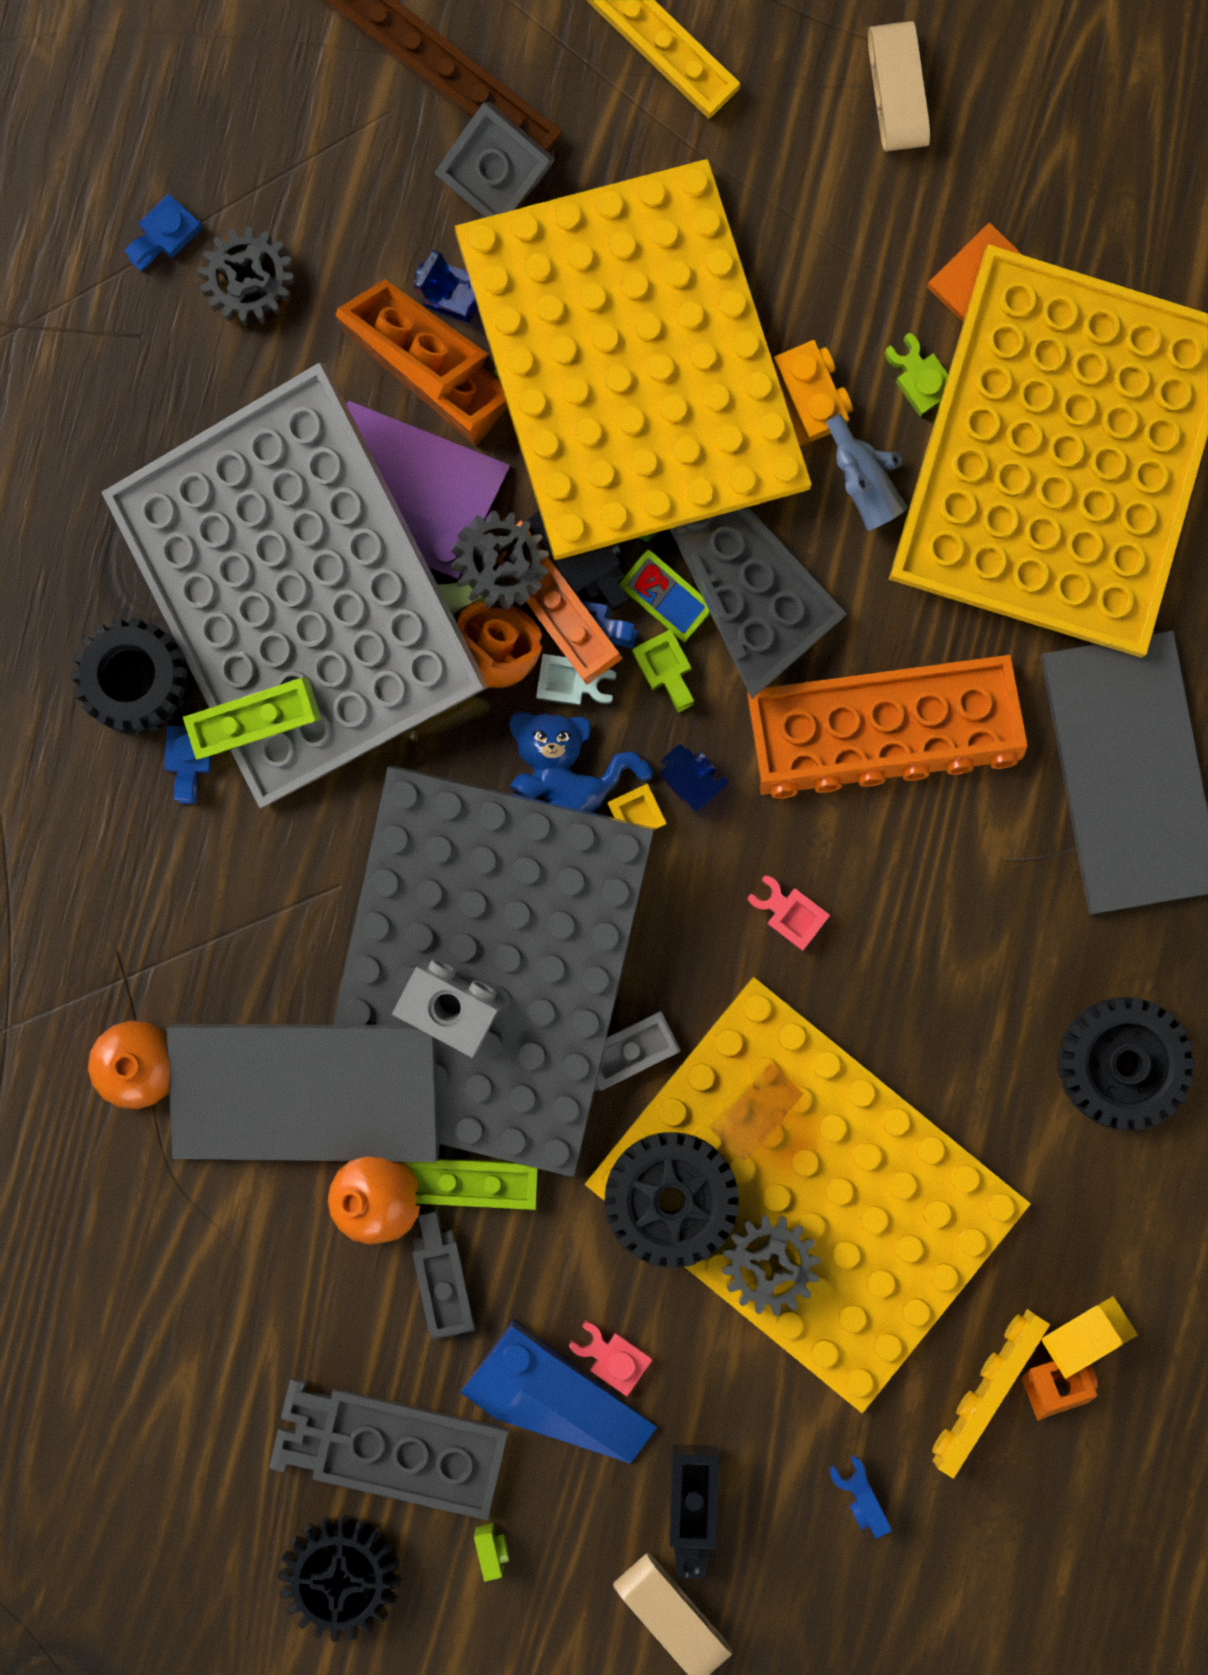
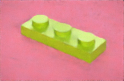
(252, 718)
(476, 1183)

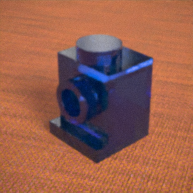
(691, 777)

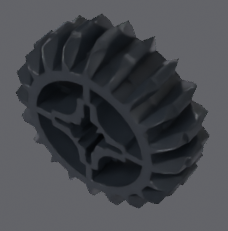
(319, 1578)

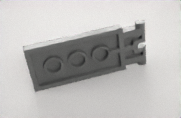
(391, 1449)

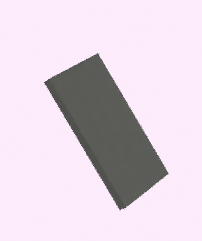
(1129, 773)
(303, 1092)

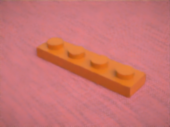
(570, 624)

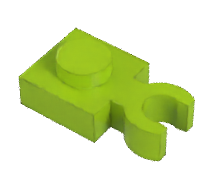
(922, 379)

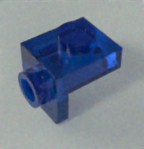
(445, 288)

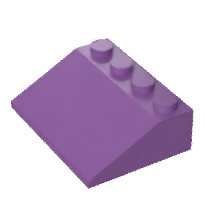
(433, 483)

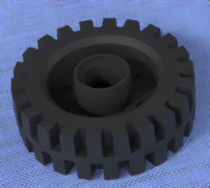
(1160, 1070)
(676, 1236)

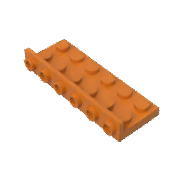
(887, 726)

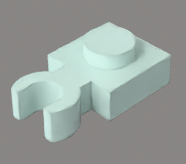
(563, 684)

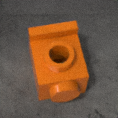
(1045, 1396)

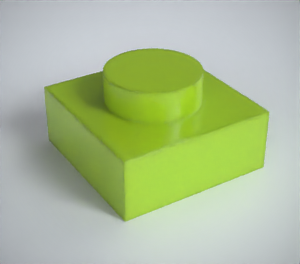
(491, 1551)

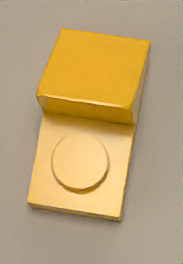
(1089, 1337)

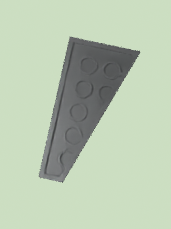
(756, 594)

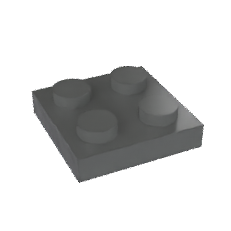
(494, 163)

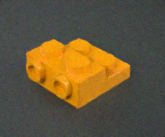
(810, 390)

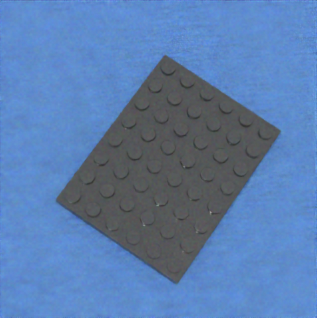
(512, 899)

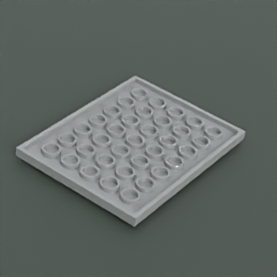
(294, 564)

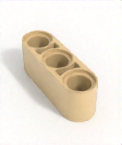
(898, 86)
(672, 1617)

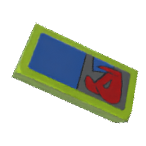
(665, 596)

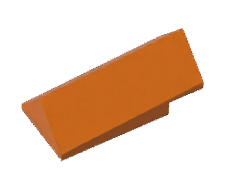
(426, 358)

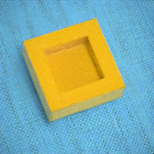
(638, 807)

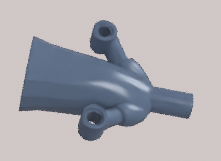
(866, 476)

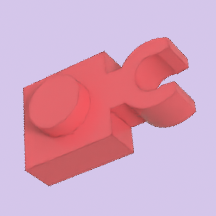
(793, 916)
(616, 1361)

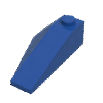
(548, 1394)

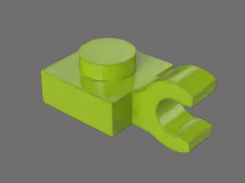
(664, 664)

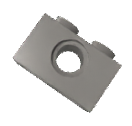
(422, 1007)

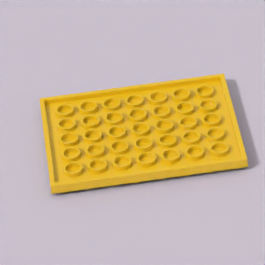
(632, 359)
(1061, 453)
(865, 1174)

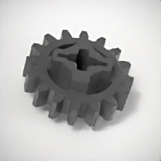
(239, 293)
(481, 546)
(766, 1284)

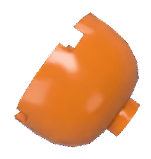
(501, 642)
(131, 1065)
(373, 1200)

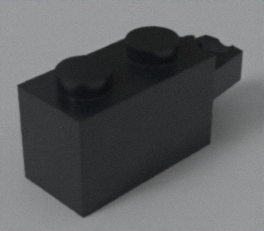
(587, 572)
(693, 1507)

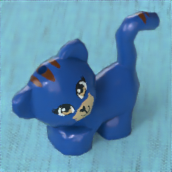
(550, 747)

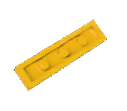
(671, 51)
(979, 1407)

